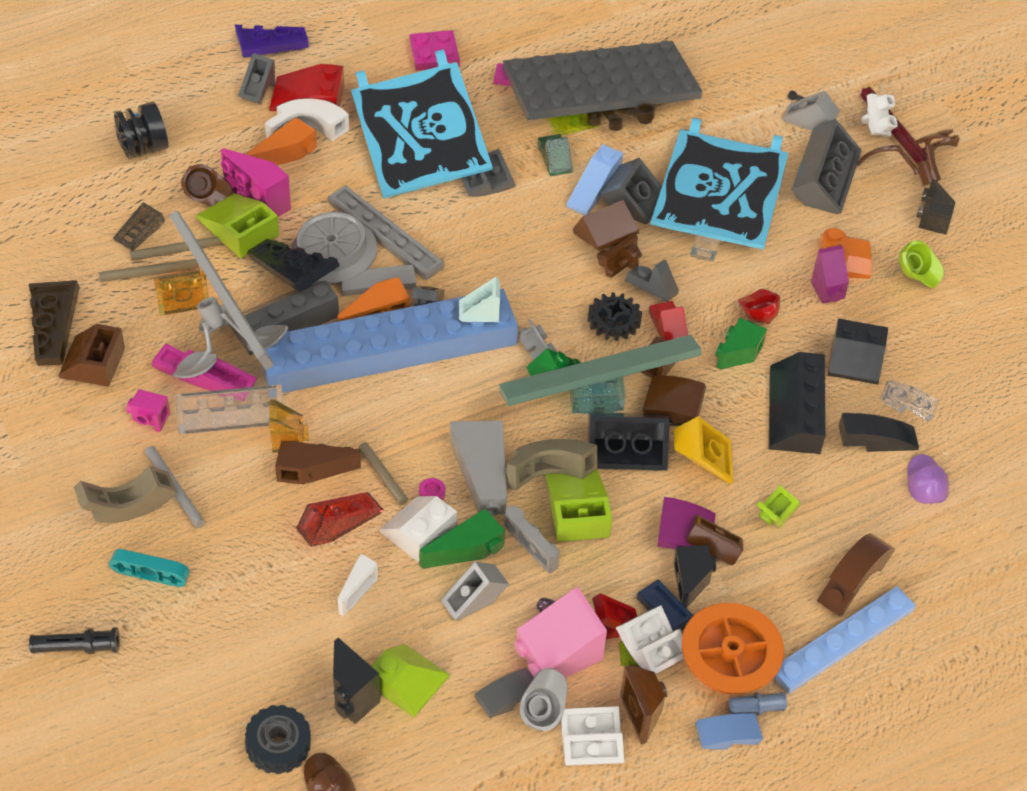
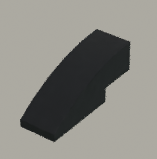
(877, 433)

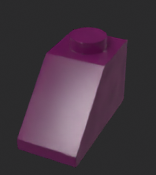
(830, 274)

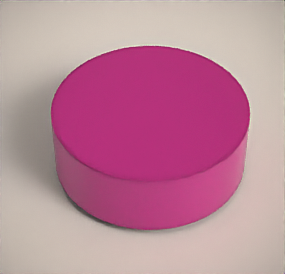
(432, 487)

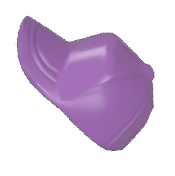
(927, 480)

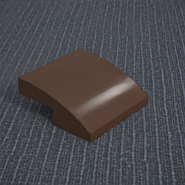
(674, 396)

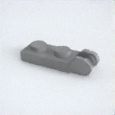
(531, 539)

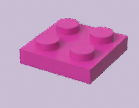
(424, 47)

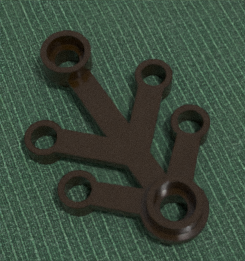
(645, 114)

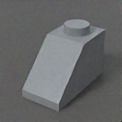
(811, 111)
(474, 590)

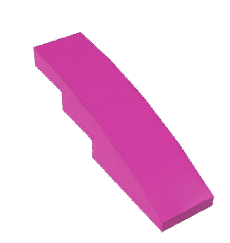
(218, 377)

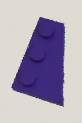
(270, 41)

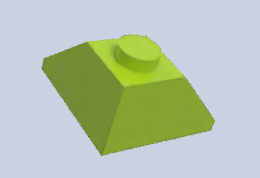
(408, 678)

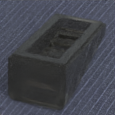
(143, 211)

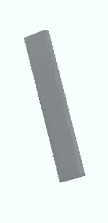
(387, 233)

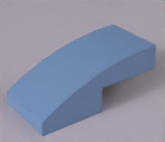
(728, 729)

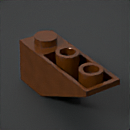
(312, 462)

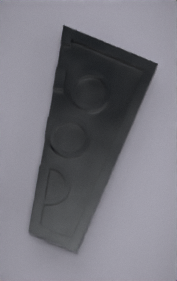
(292, 265)

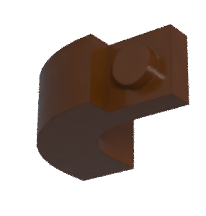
(859, 563)

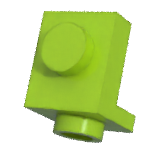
(778, 507)

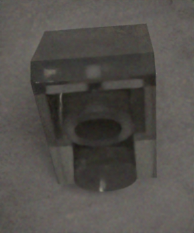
(937, 210)

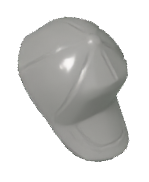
(544, 700)

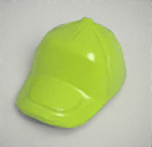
(920, 263)

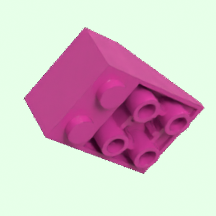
(257, 180)

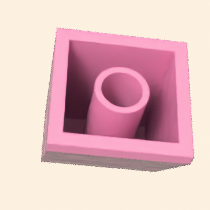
(562, 636)

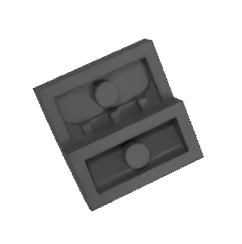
(490, 181)

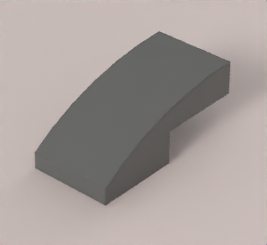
(504, 693)

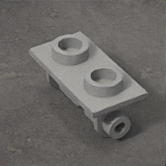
(534, 338)

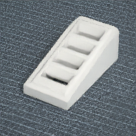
(358, 583)

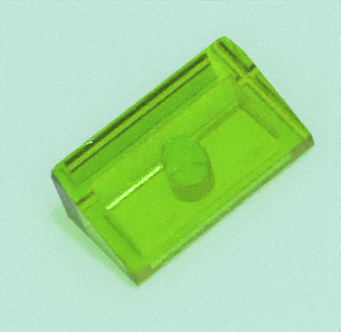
(570, 124)

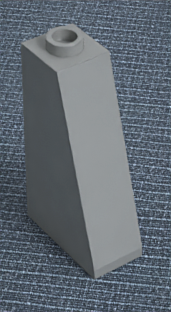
(482, 462)

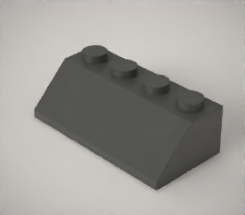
(827, 168)
(294, 309)

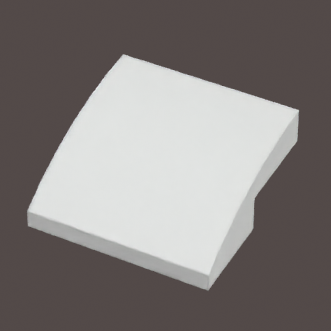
(652, 640)
(592, 736)

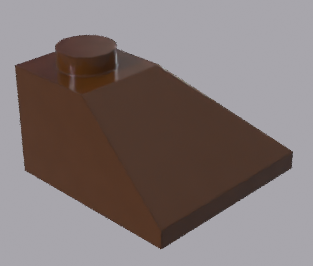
(643, 699)

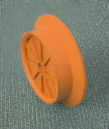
(732, 648)

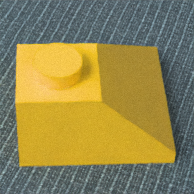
(705, 447)

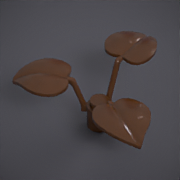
(927, 168)

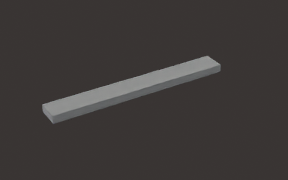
(221, 290)

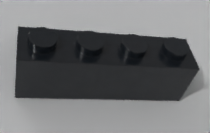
(797, 403)

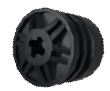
(145, 129)

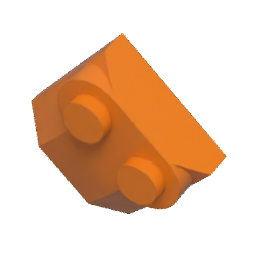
(856, 251)

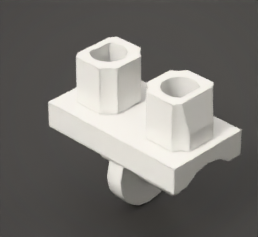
(878, 115)

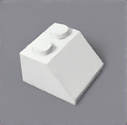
(420, 524)

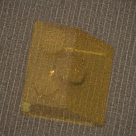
(180, 291)

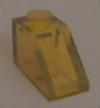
(285, 425)

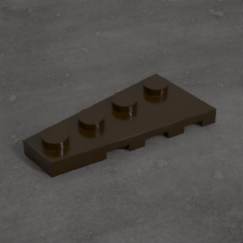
(52, 319)

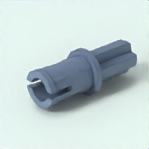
(758, 703)

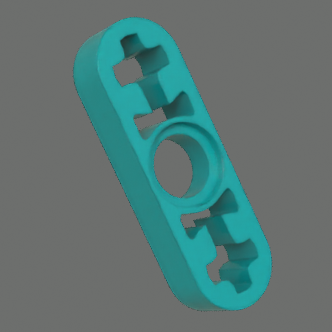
(149, 568)

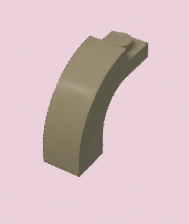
(549, 457)
(127, 501)

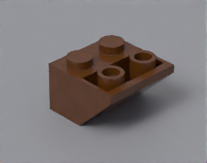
(94, 355)

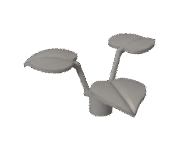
(214, 317)

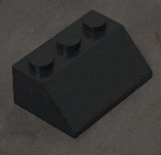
(629, 440)

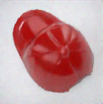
(761, 306)

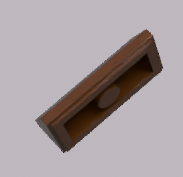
(721, 542)

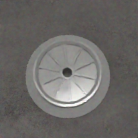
(339, 237)

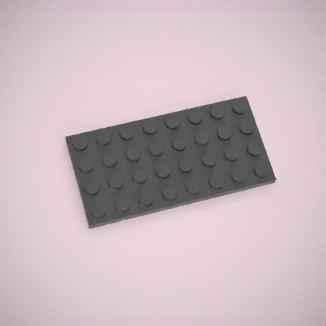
(600, 80)

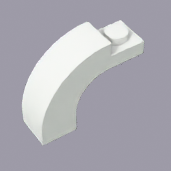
(316, 113)

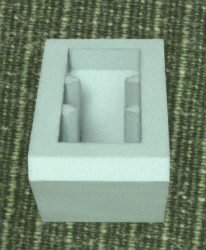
(482, 303)

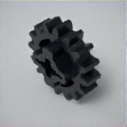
(614, 316)

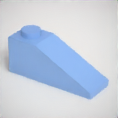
(594, 179)

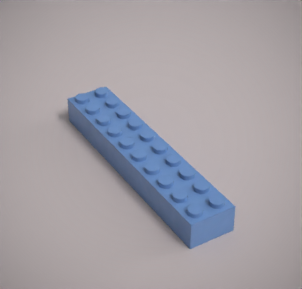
(384, 343)

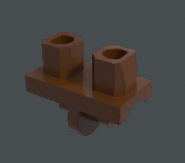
(620, 256)

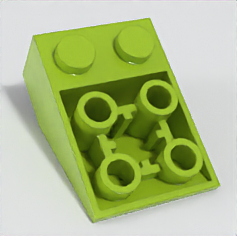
(240, 223)
(579, 507)

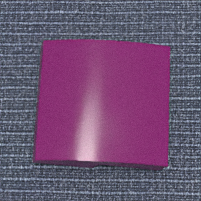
(677, 520)

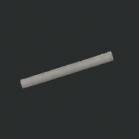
(181, 496)

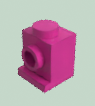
(149, 409)

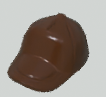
(205, 185)
(326, 774)

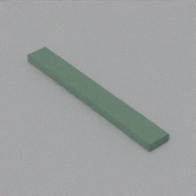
(599, 370)

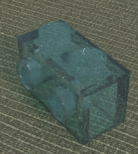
(599, 397)

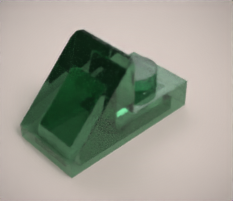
(556, 154)

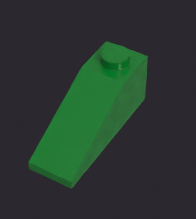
(466, 542)

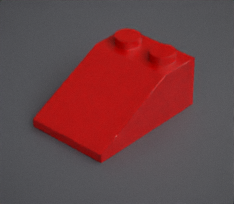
(314, 82)

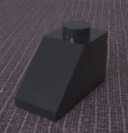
(693, 571)

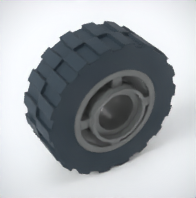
(277, 722)

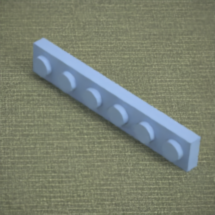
(843, 639)

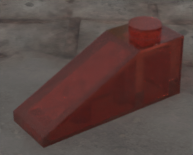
(333, 518)

